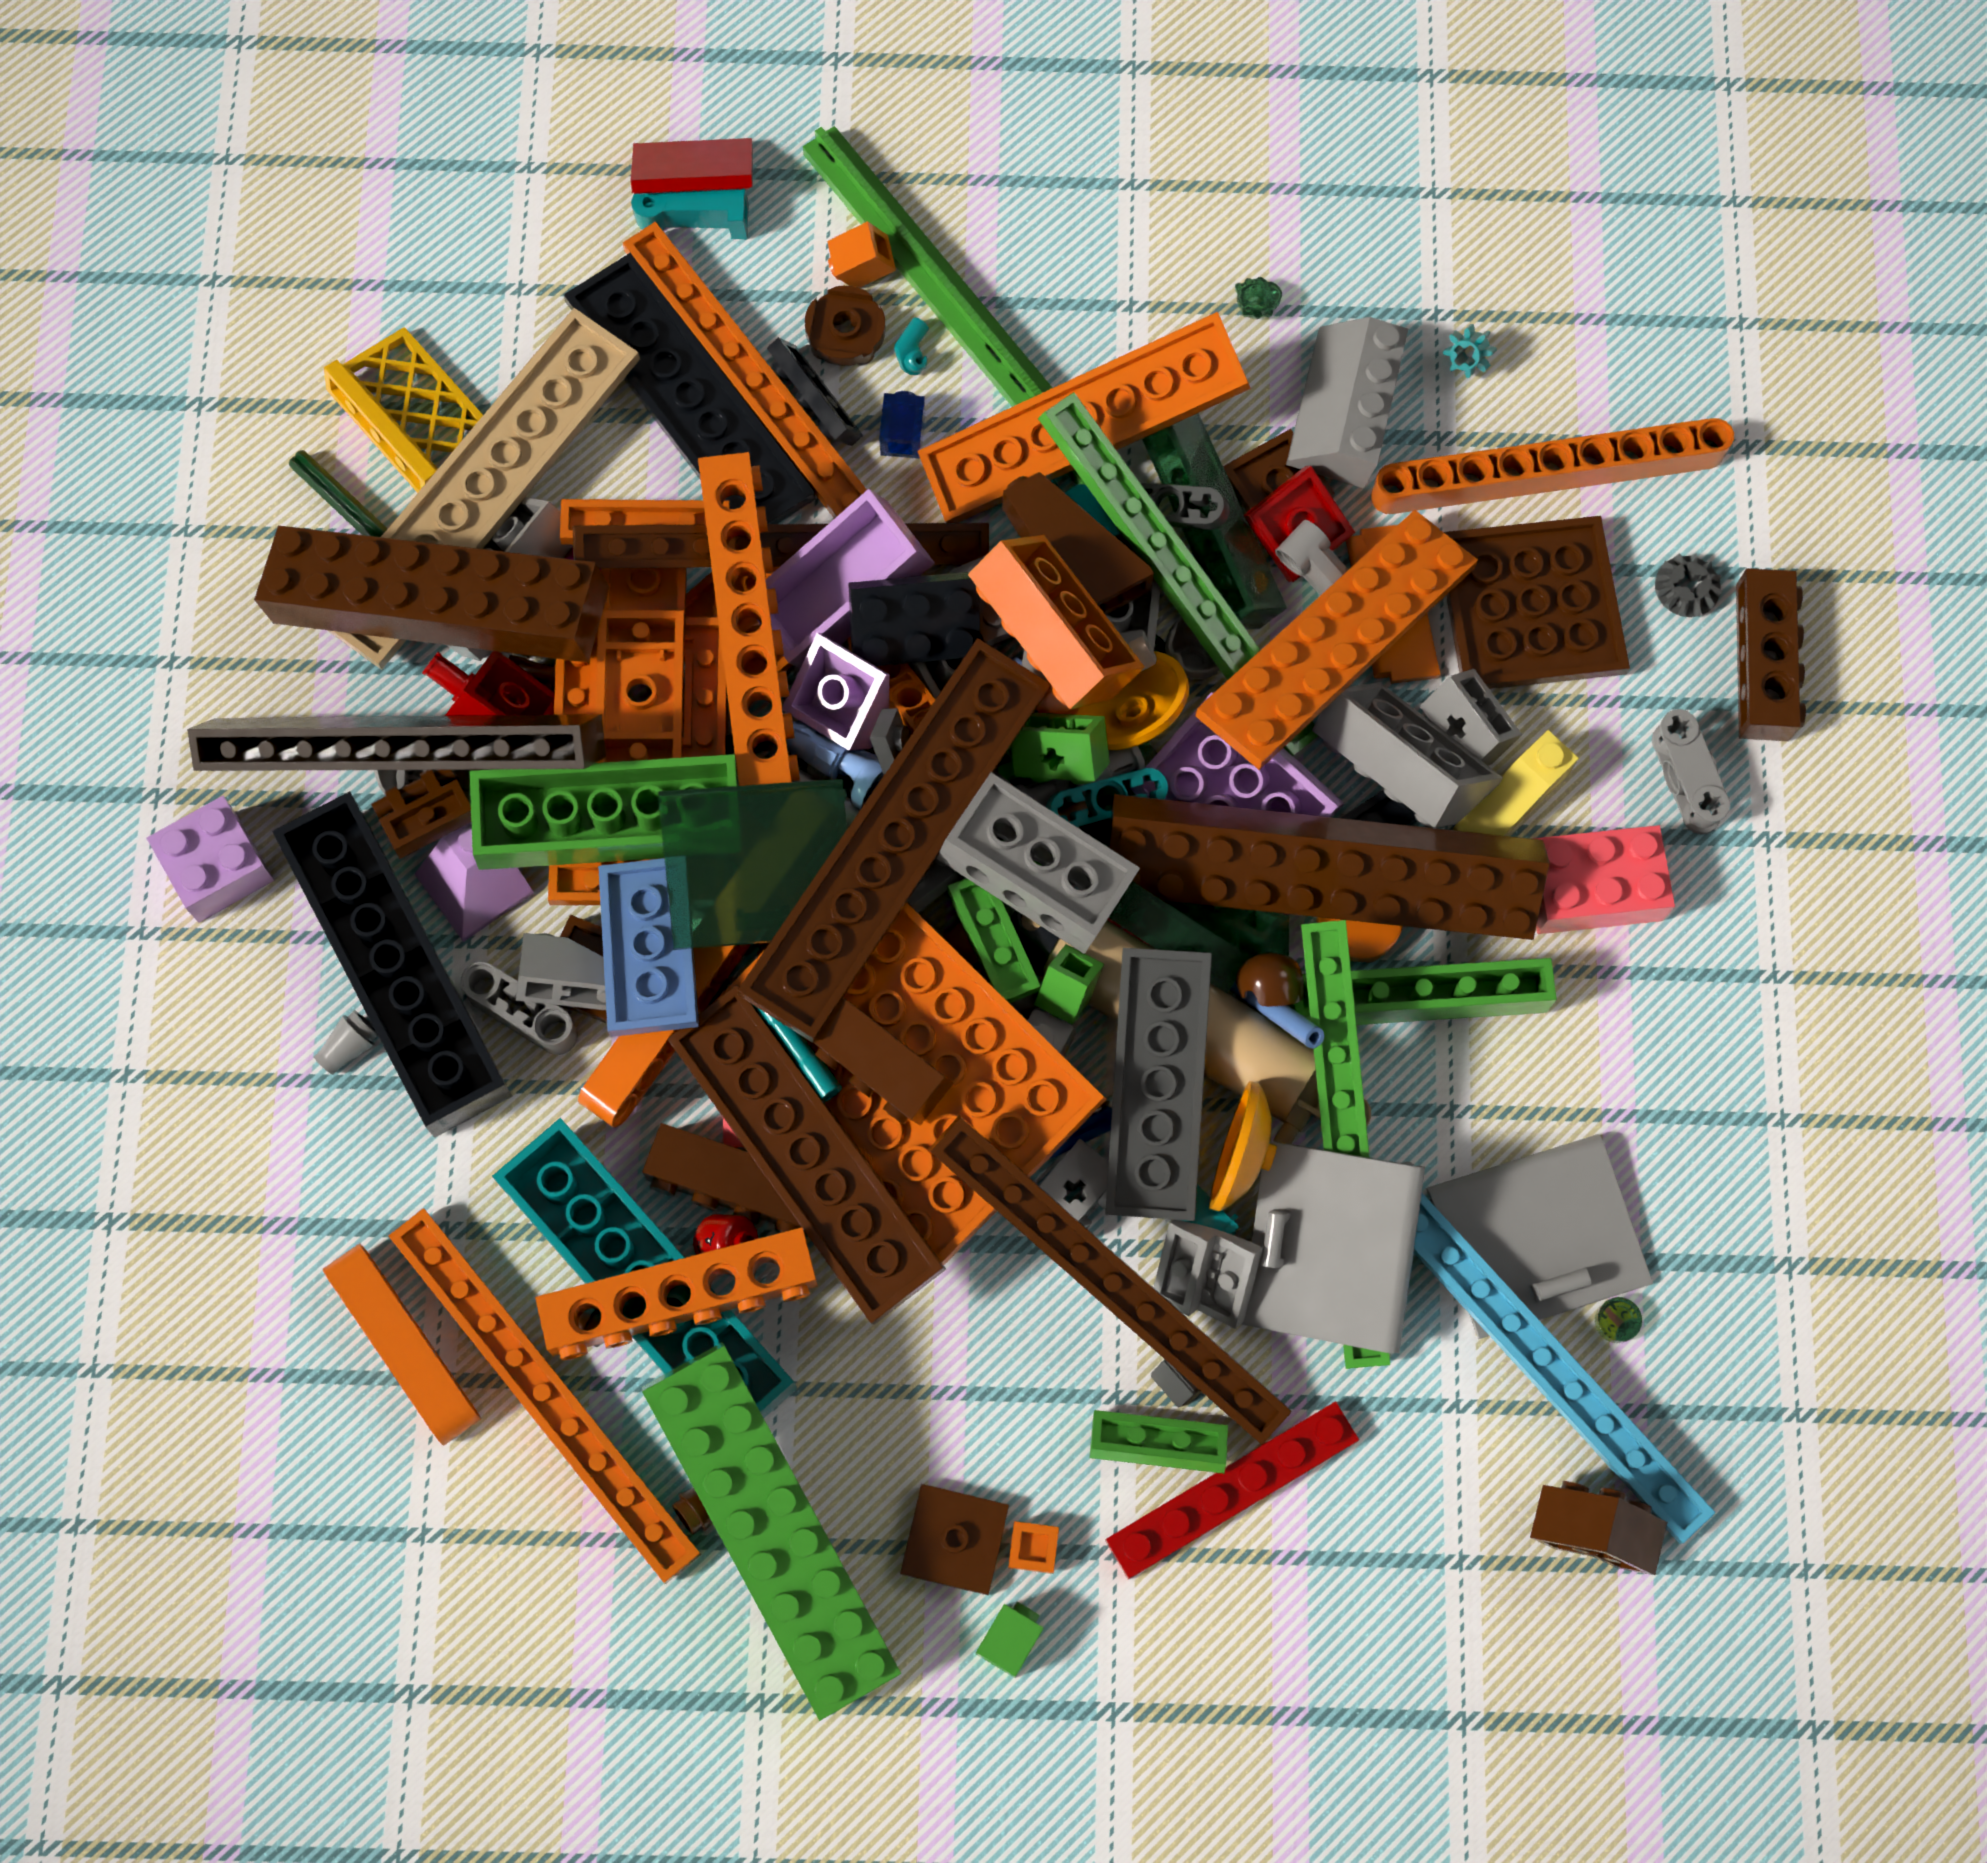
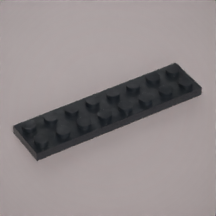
(685, 386)

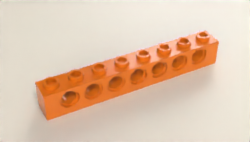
(721, 478)

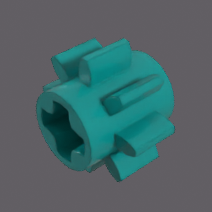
(1478, 342)

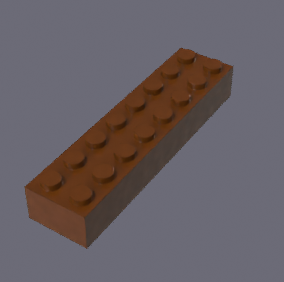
(433, 593)

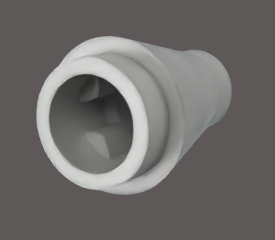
(347, 1041)

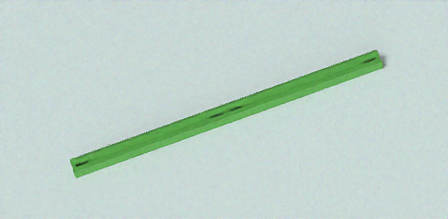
(927, 270)

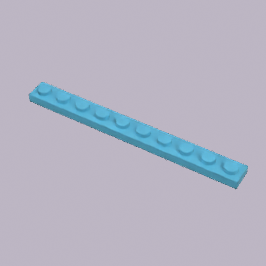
(1558, 1375)

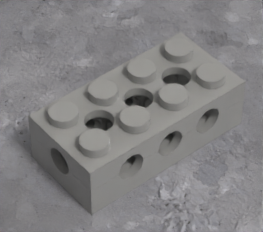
(1041, 836)

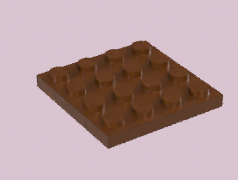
(1537, 604)

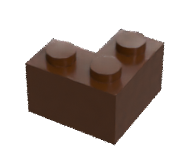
(1599, 1526)

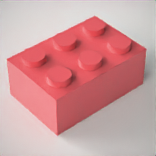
(1605, 880)

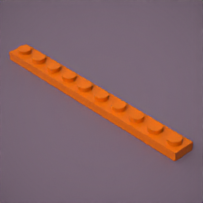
(746, 370)
(545, 1396)

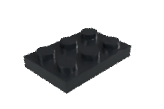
(914, 618)

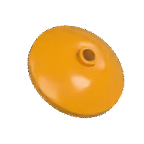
(1144, 705)
(1244, 1149)

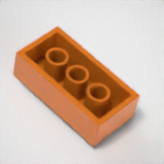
(1055, 621)

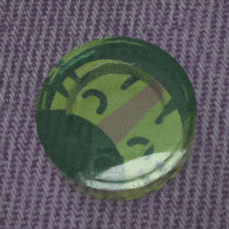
(1618, 1320)

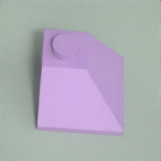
(462, 891)

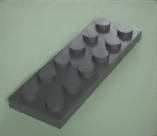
(1158, 1084)

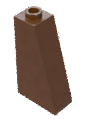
(1094, 555)

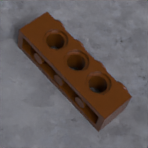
(1758, 713)

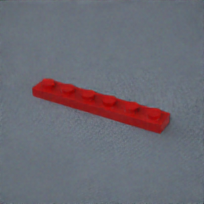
(1230, 1493)

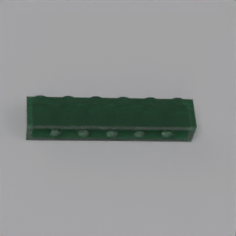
(1230, 552)

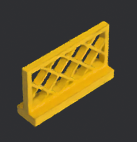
(381, 423)

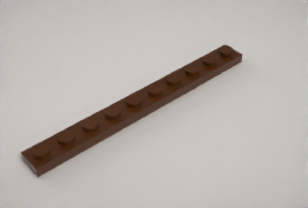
(689, 547)
(1109, 1279)

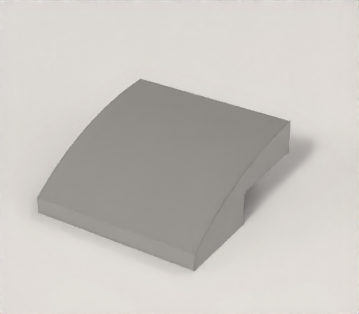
(1207, 1271)

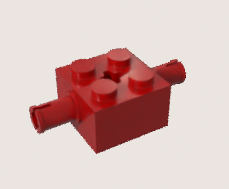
(495, 689)

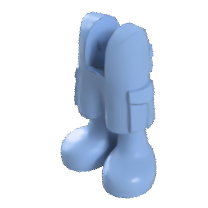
(835, 760)

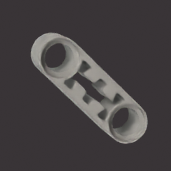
(493, 1004)

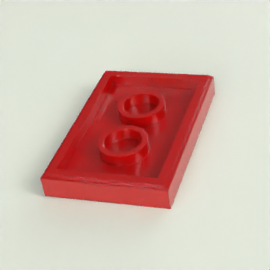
(692, 165)

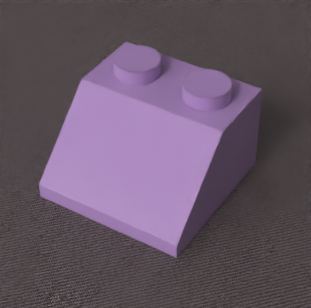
(838, 694)

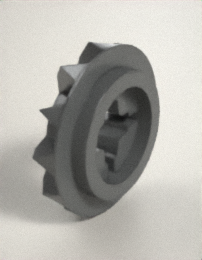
(1680, 599)

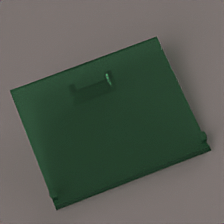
(744, 856)

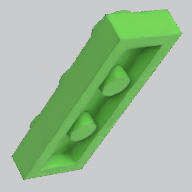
(994, 940)
(1159, 1441)

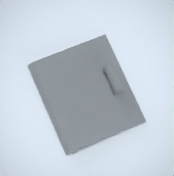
(1549, 1227)
(1335, 1246)

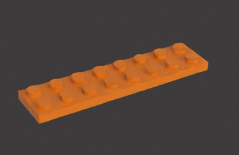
(1124, 397)
(1335, 639)

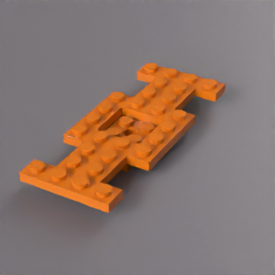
(642, 642)

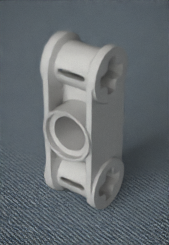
(1690, 771)

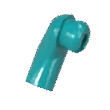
(908, 349)

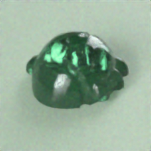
(1257, 297)

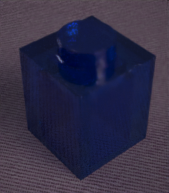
(902, 424)

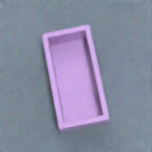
(857, 546)

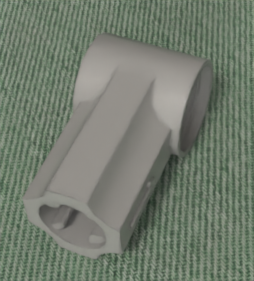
(1308, 555)

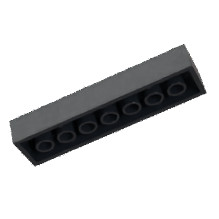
(392, 965)

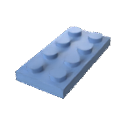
(645, 979)

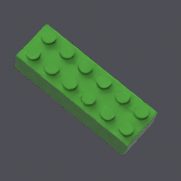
(581, 813)

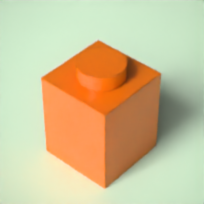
(860, 255)

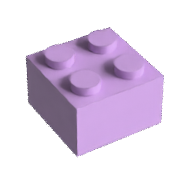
(210, 859)

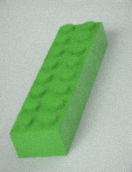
(770, 1531)

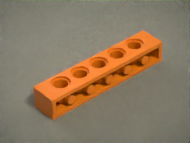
(561, 1309)

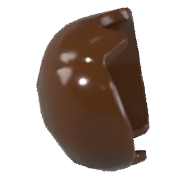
(1272, 979)

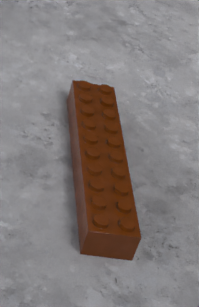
(1332, 866)

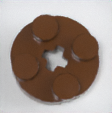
(851, 347)

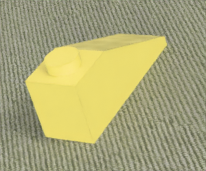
(1522, 788)

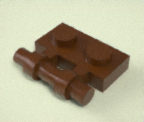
(423, 819)

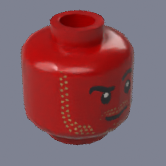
(722, 1231)

